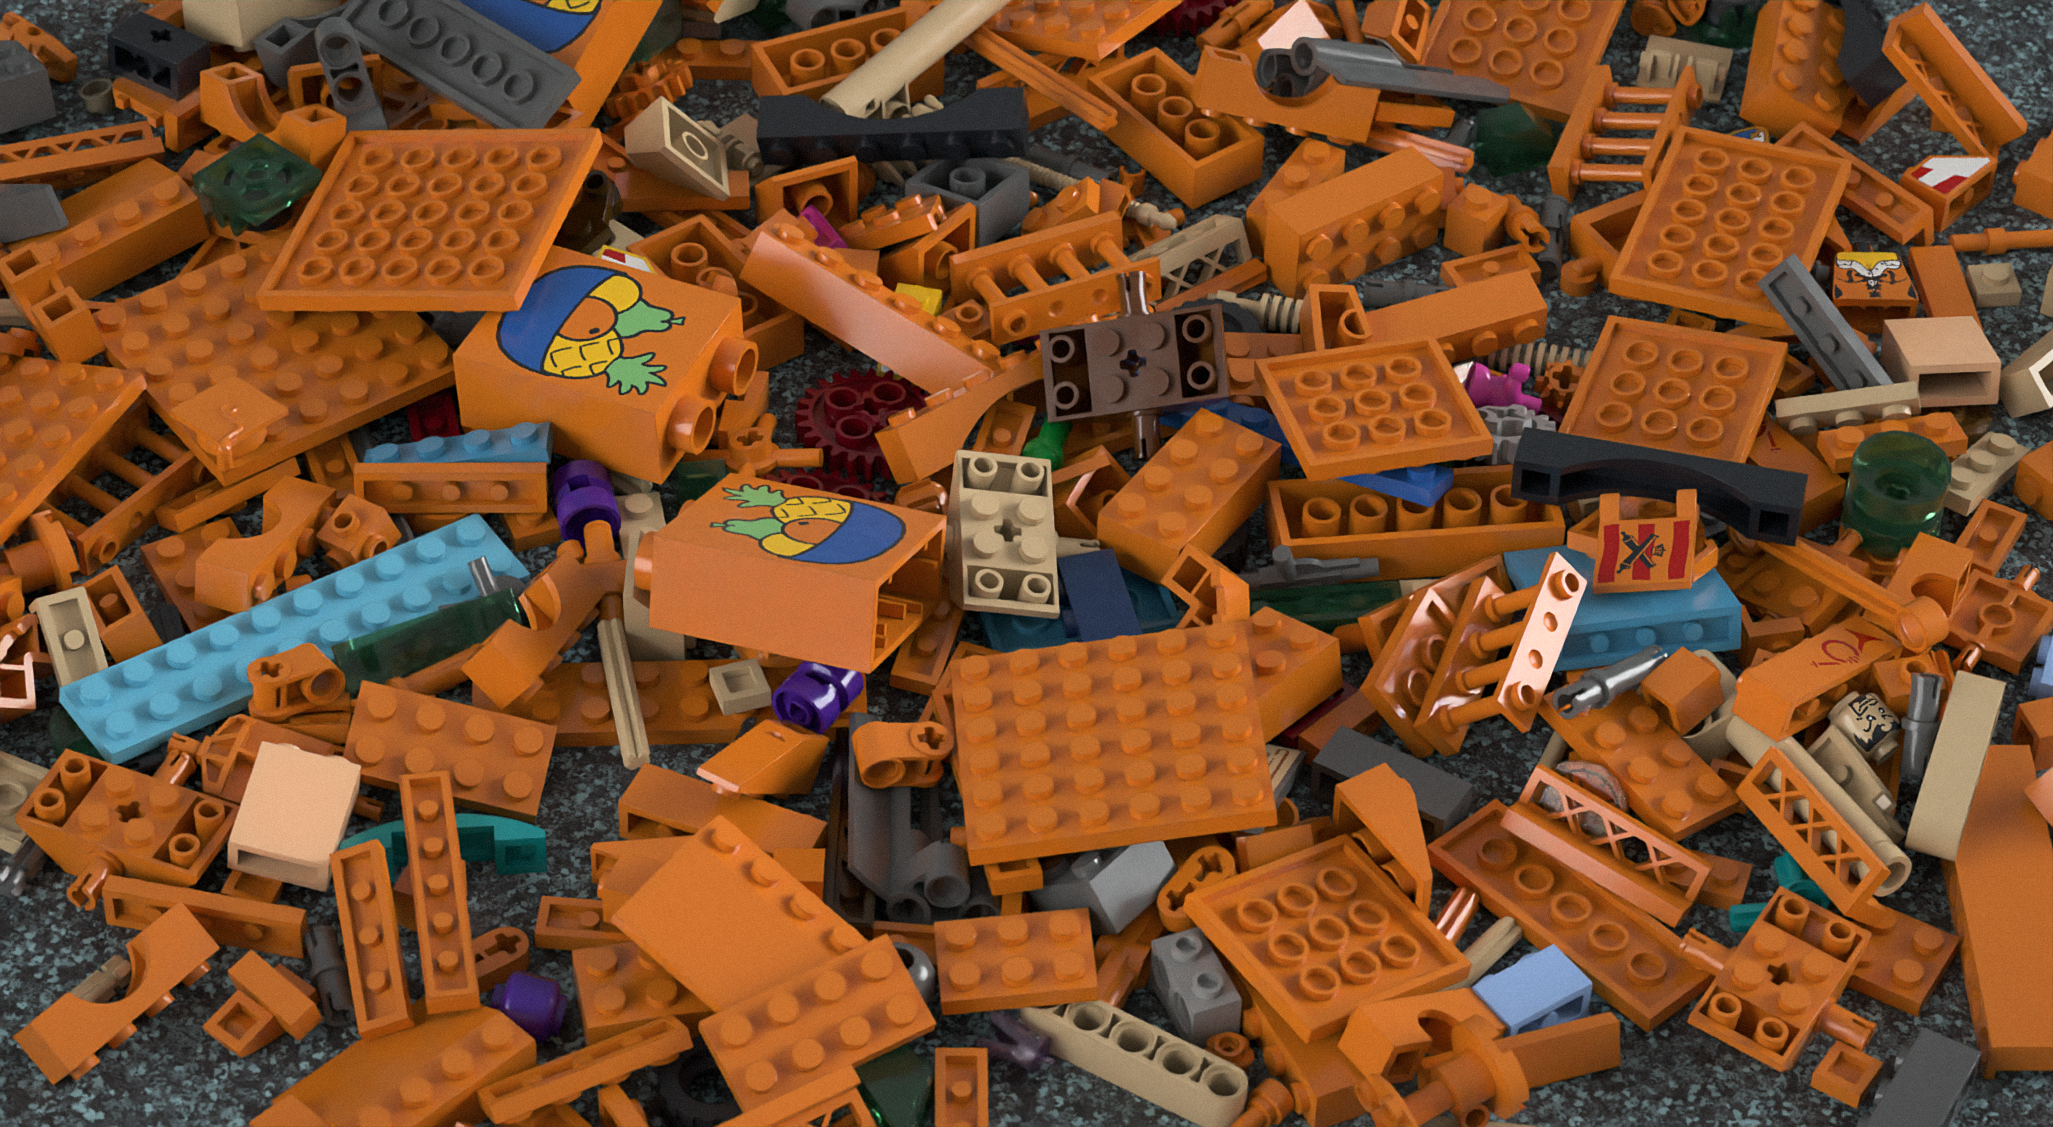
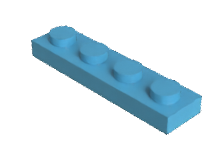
(517, 444)

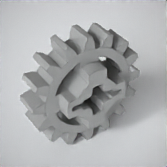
(1506, 428)

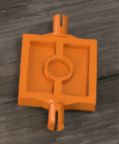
(1787, 592)
(1999, 621)

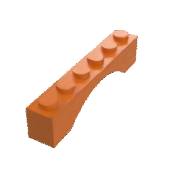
(928, 439)

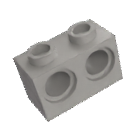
(1194, 987)

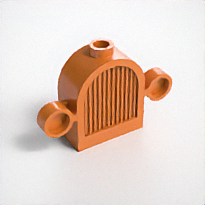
(1596, 243)

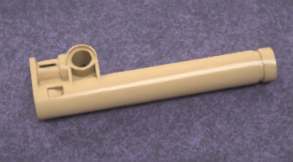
(881, 83)
(1724, 732)

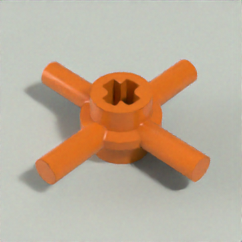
(755, 454)

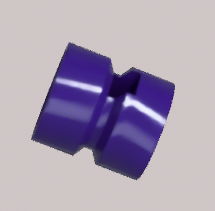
(583, 494)
(816, 695)

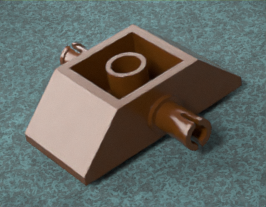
(1094, 366)

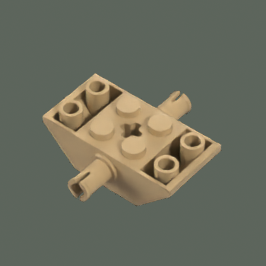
(1005, 536)

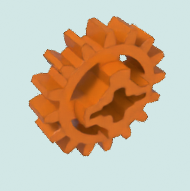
(645, 83)

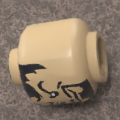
(1867, 725)

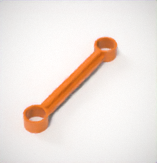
(1916, 623)

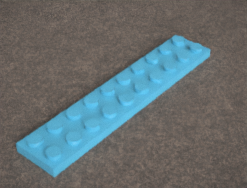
(205, 672)

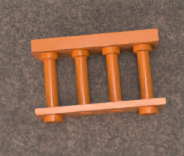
(1594, 116)
(1044, 255)
(135, 515)
(1474, 645)

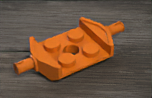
(232, 752)

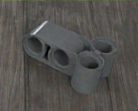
(362, 103)

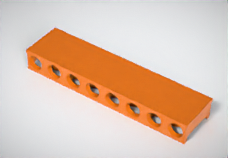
(2004, 916)

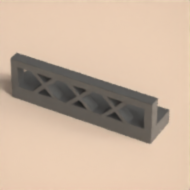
(1821, 327)

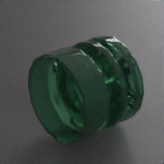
(1896, 491)

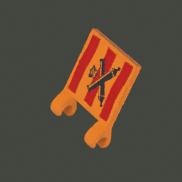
(1645, 552)

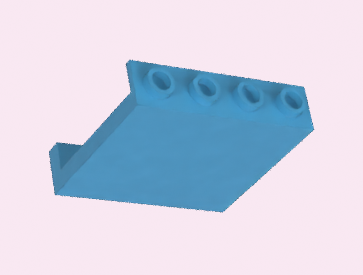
(1624, 623)

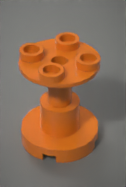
(44, 559)
(1469, 1078)

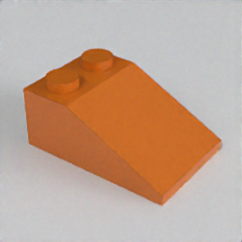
(1385, 822)

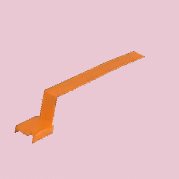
(923, 492)

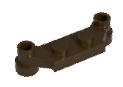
(588, 222)

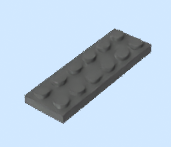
(465, 59)

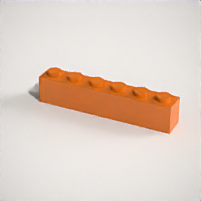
(863, 311)

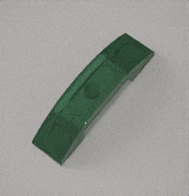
(422, 639)

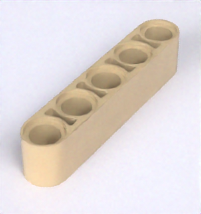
(1955, 766)
(1143, 1060)

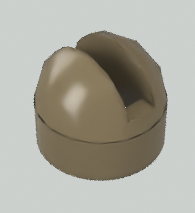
(98, 96)

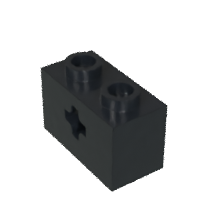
(158, 55)

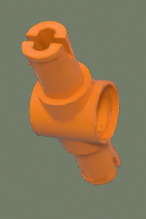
(606, 568)

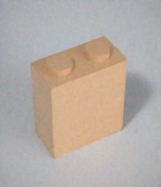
(1944, 357)
(293, 815)

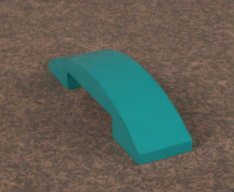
(512, 843)

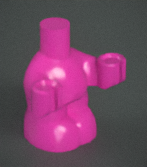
(1499, 391)

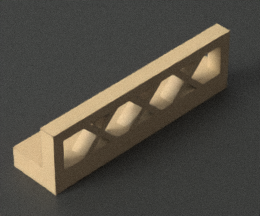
(1192, 244)

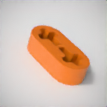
(1190, 879)
(497, 965)

